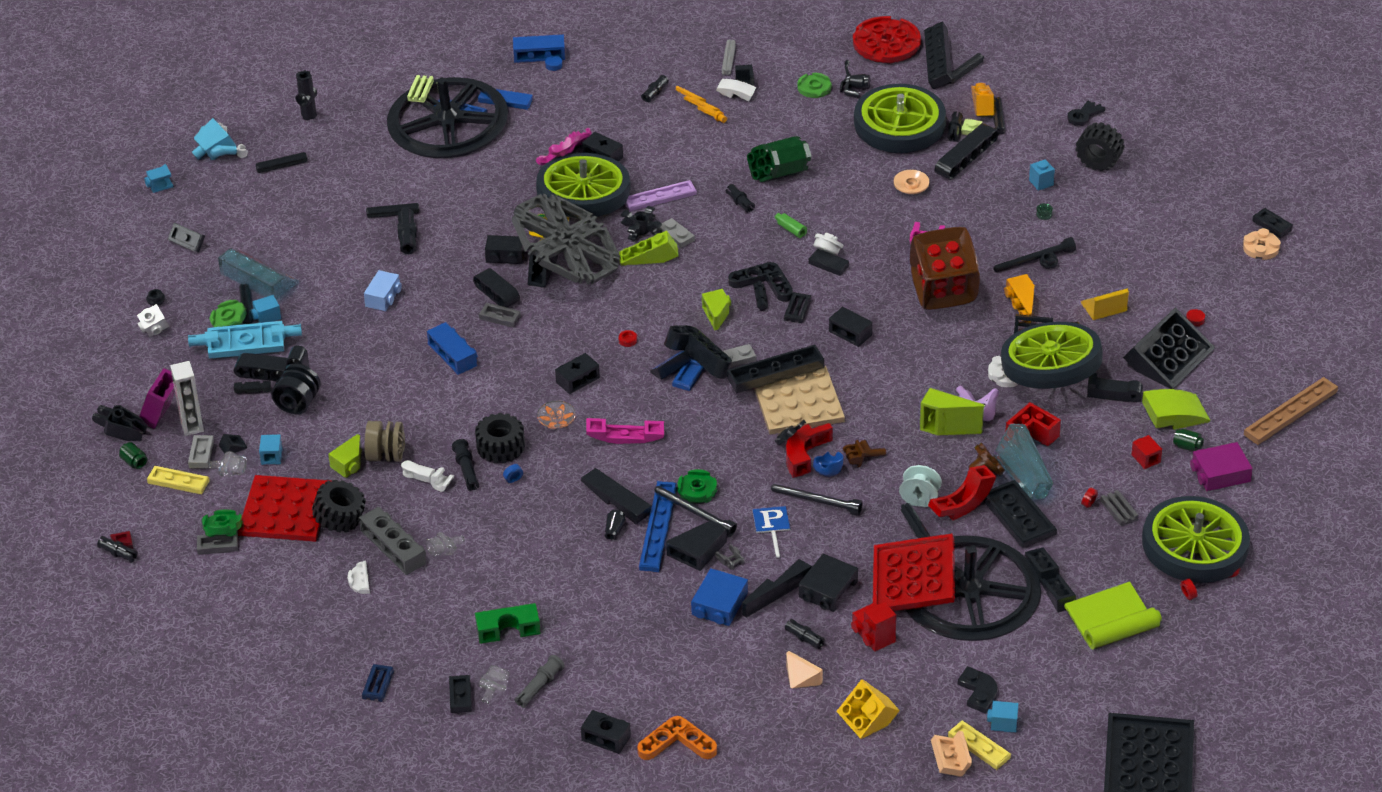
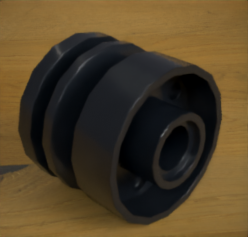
(296, 389)

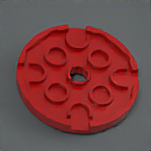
(871, 42)

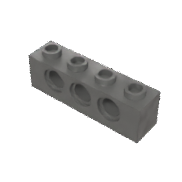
(392, 540)

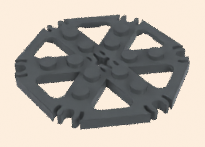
(558, 228)

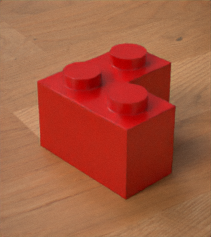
(1040, 423)
(875, 625)

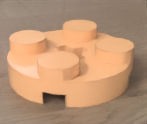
(1262, 236)

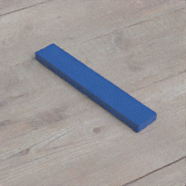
(657, 530)

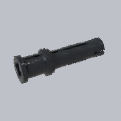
(464, 459)

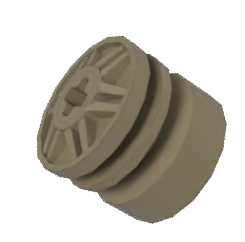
(384, 441)

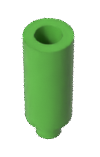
(791, 225)

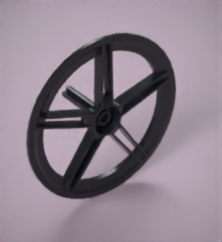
(447, 114)
(971, 585)

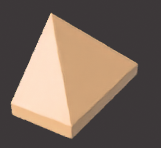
(801, 672)

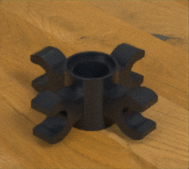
(641, 223)

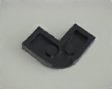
(984, 689)

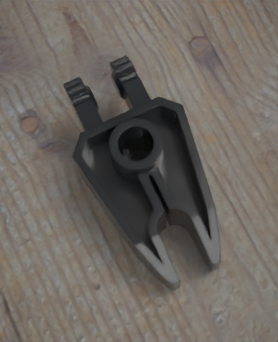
(120, 423)

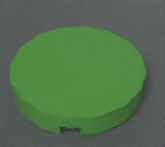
(814, 85)
(228, 314)

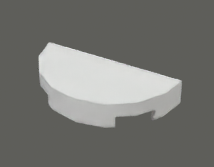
(359, 578)

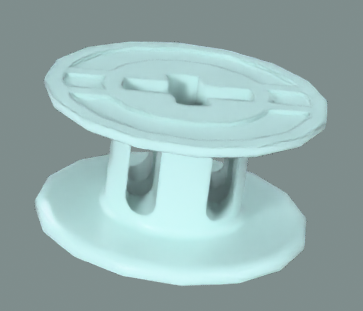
(920, 485)

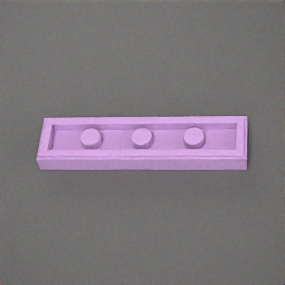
(660, 195)

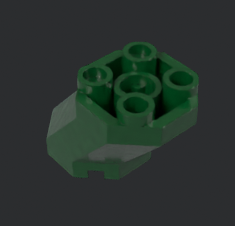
(779, 159)

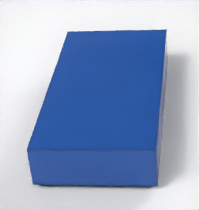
(688, 375)

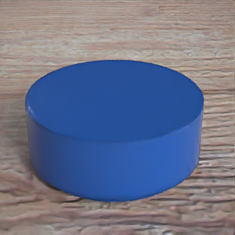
(553, 63)
(513, 473)

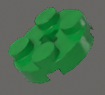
(694, 494)
(222, 523)

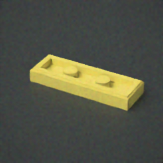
(178, 480)
(981, 745)

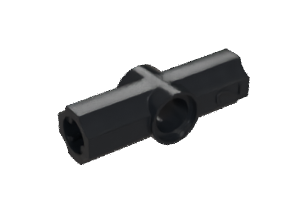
(306, 95)
(407, 230)

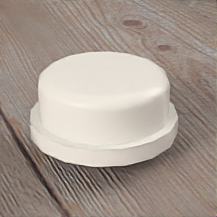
(828, 243)

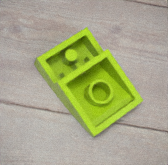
(1174, 408)

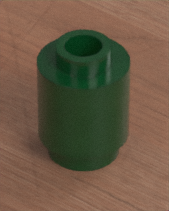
(1188, 440)
(133, 455)

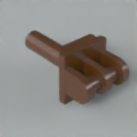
(859, 450)

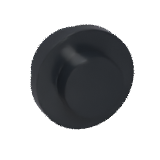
(1049, 260)
(155, 297)

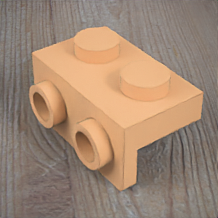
(951, 754)

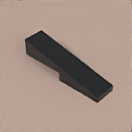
(613, 492)
(1050, 578)
(771, 591)

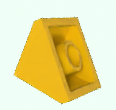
(1107, 304)

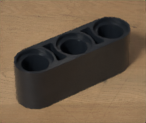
(496, 288)

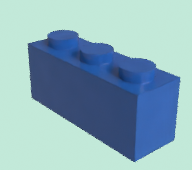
(538, 48)
(452, 348)

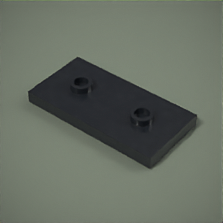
(1019, 514)

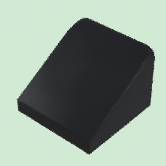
(232, 443)

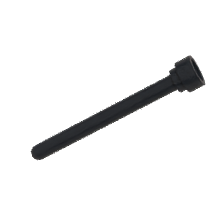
(1067, 245)
(853, 506)
(729, 524)

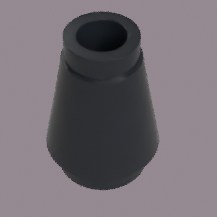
(614, 523)

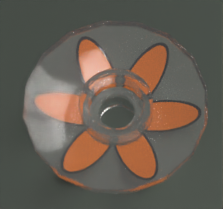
(556, 414)

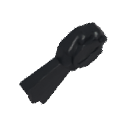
(1081, 116)
(788, 432)

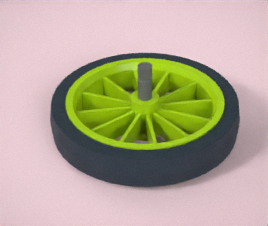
(597, 177)
(1051, 355)
(1195, 539)

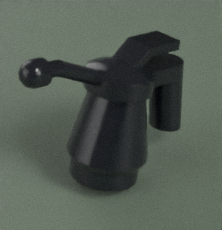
(859, 81)

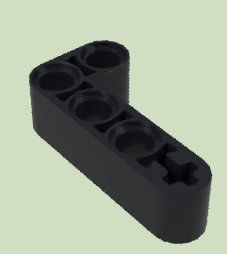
(700, 348)
(268, 367)

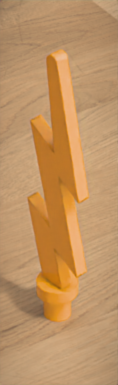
(702, 105)

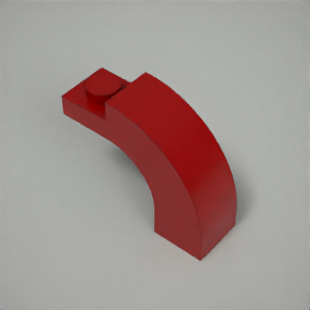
(798, 444)
(967, 496)

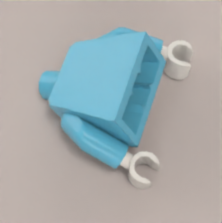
(216, 142)

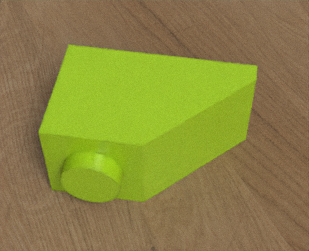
(716, 307)
(347, 457)

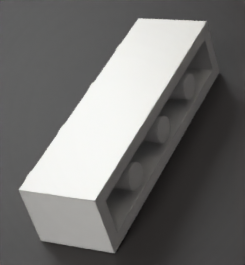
(187, 398)

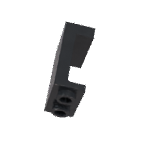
(827, 582)

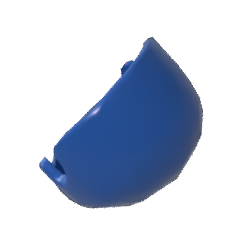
(828, 465)

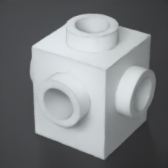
(152, 321)

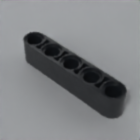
(966, 151)

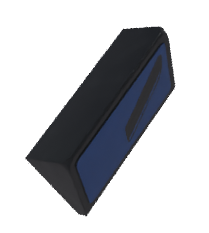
(671, 364)

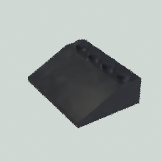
(1169, 350)

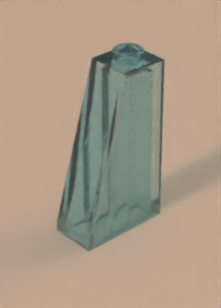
(1023, 462)

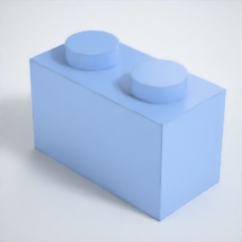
(382, 290)

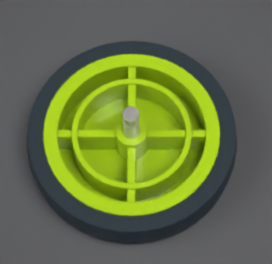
(899, 118)

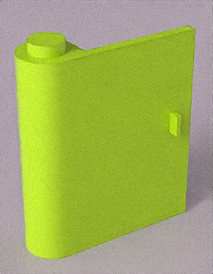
(1112, 615)

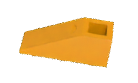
(983, 99)
(1021, 293)

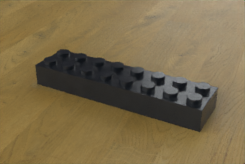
(938, 55)
(775, 368)

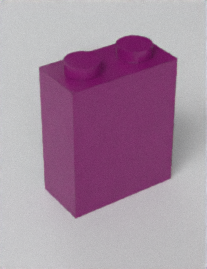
(158, 399)
(1221, 466)

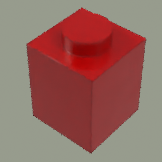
(1146, 452)

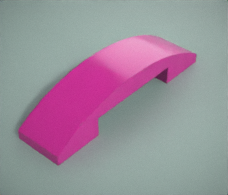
(624, 433)

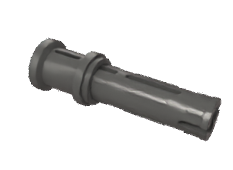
(544, 675)

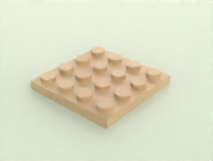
(800, 398)

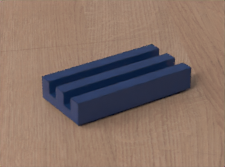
(374, 695)

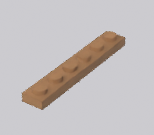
(1290, 411)

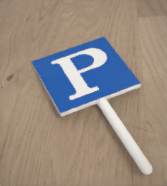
(771, 520)

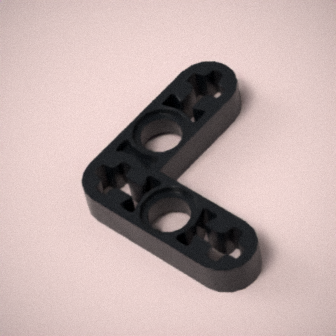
(766, 272)

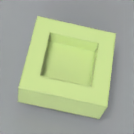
(969, 125)

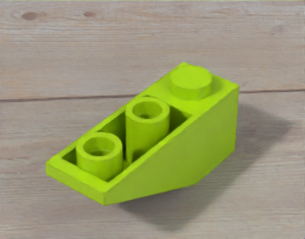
(649, 251)

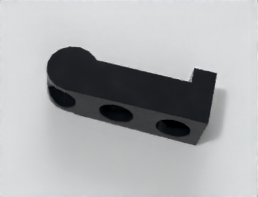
(1114, 389)

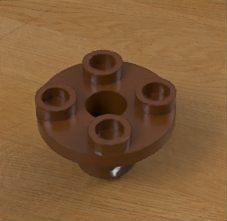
(987, 459)

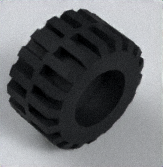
(1104, 137)
(499, 438)
(338, 506)

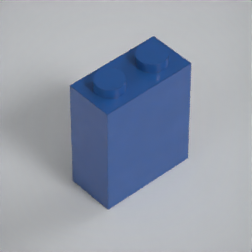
(719, 597)

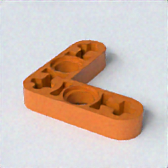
(678, 733)

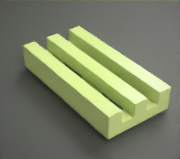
(418, 84)

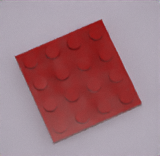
(281, 508)
(914, 572)

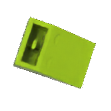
(950, 414)

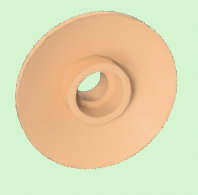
(911, 181)

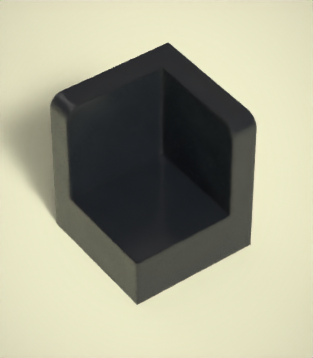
(744, 74)

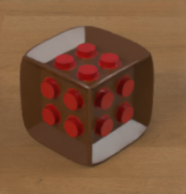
(944, 268)

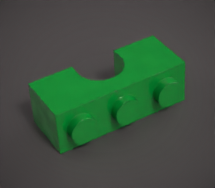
(521, 617)

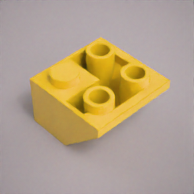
(867, 710)

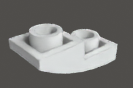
(729, 87)

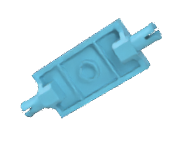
(245, 338)

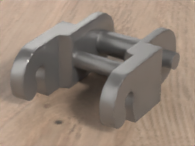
(726, 560)

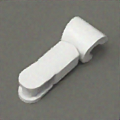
(427, 474)

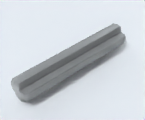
(728, 57)

